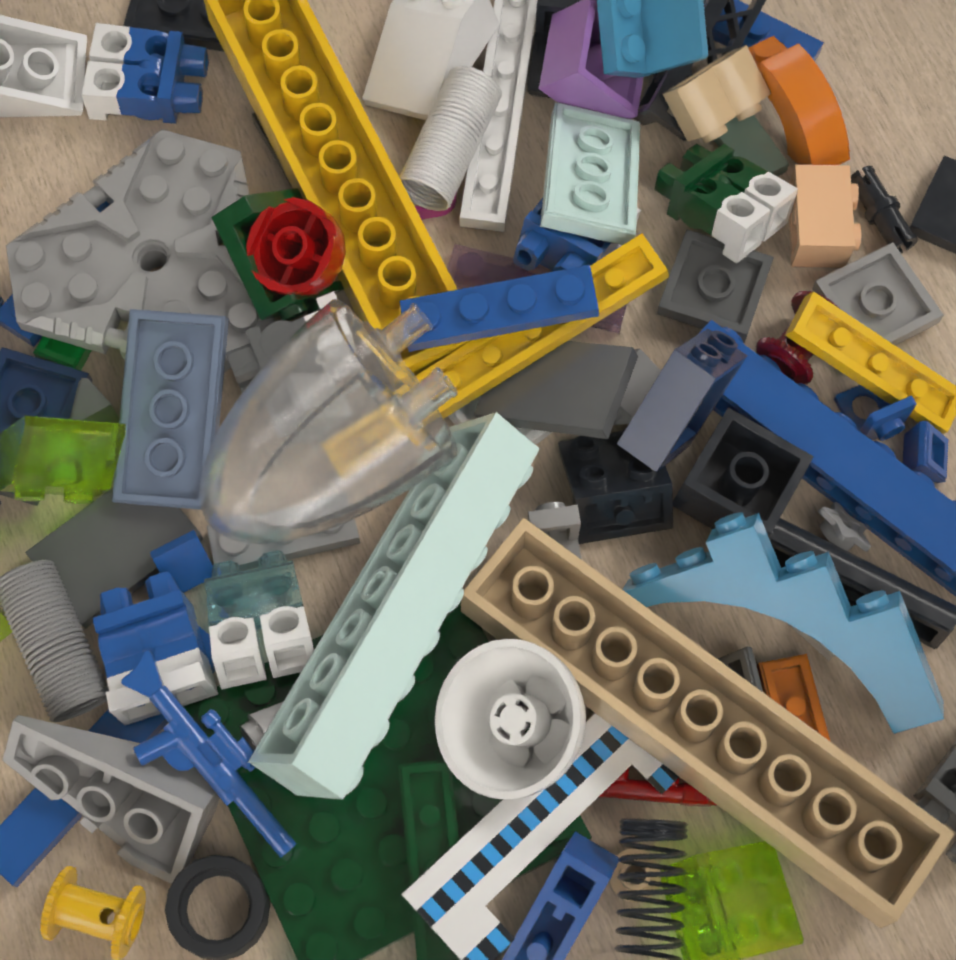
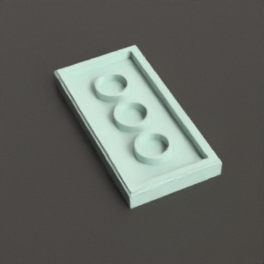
(591, 174)

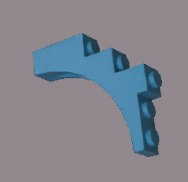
(870, 638)

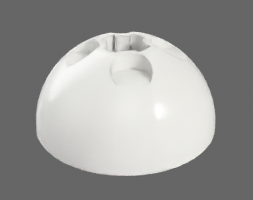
(485, 717)

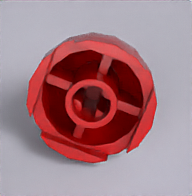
(296, 248)

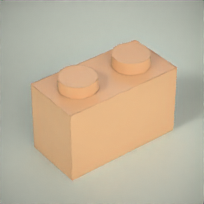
(822, 216)

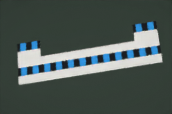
(485, 860)

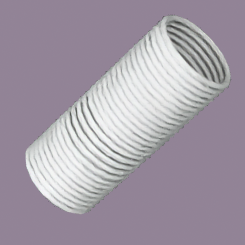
(450, 137)

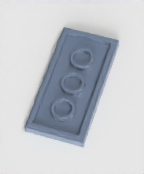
(169, 406)

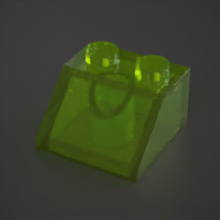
(59, 458)

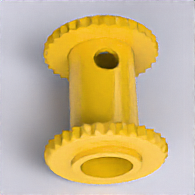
(89, 910)

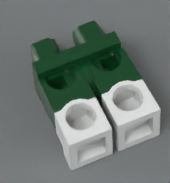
(726, 198)

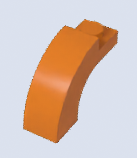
(804, 104)

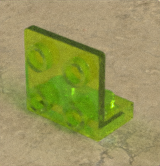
(734, 904)

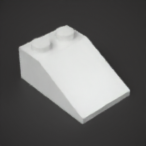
(421, 47)
(40, 70)

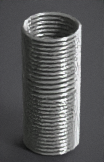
(50, 631)

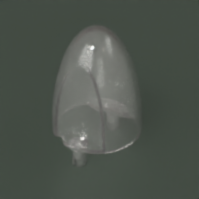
(327, 431)

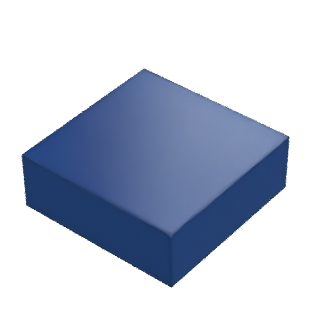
(184, 560)

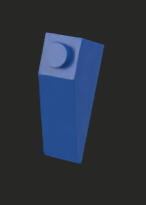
(564, 902)

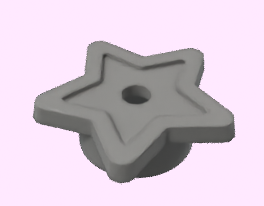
(843, 529)

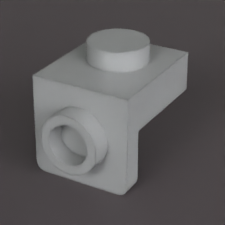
(559, 523)

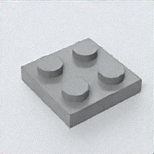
(882, 295)

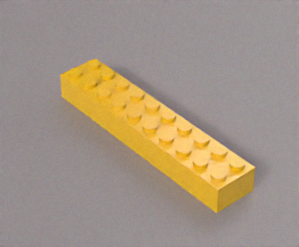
(333, 157)

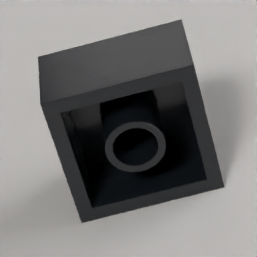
(742, 472)

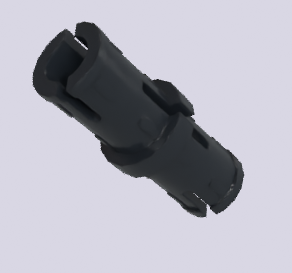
(883, 209)

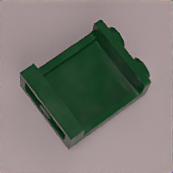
(234, 228)

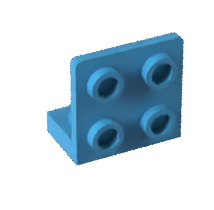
(650, 35)

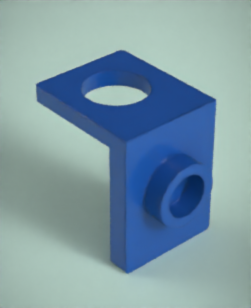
(882, 423)

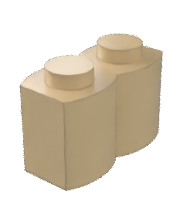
(717, 94)

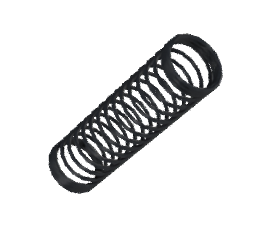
(646, 831)

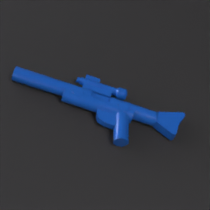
(215, 758)

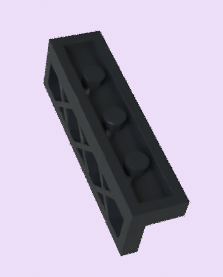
(652, 102)

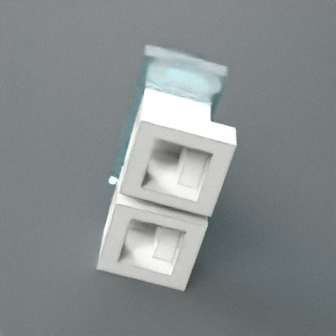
(251, 601)

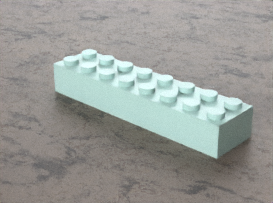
(394, 613)

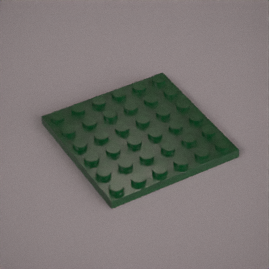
(349, 862)

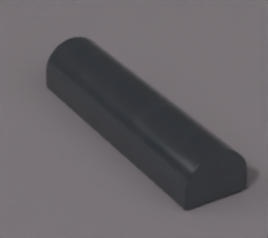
(930, 614)

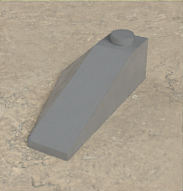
(145, 809)

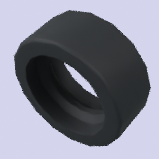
(184, 885)

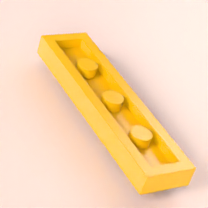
(872, 361)

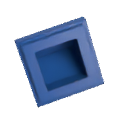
(926, 451)

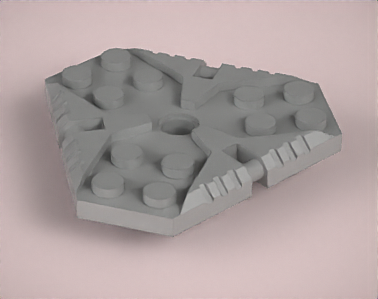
(90, 267)

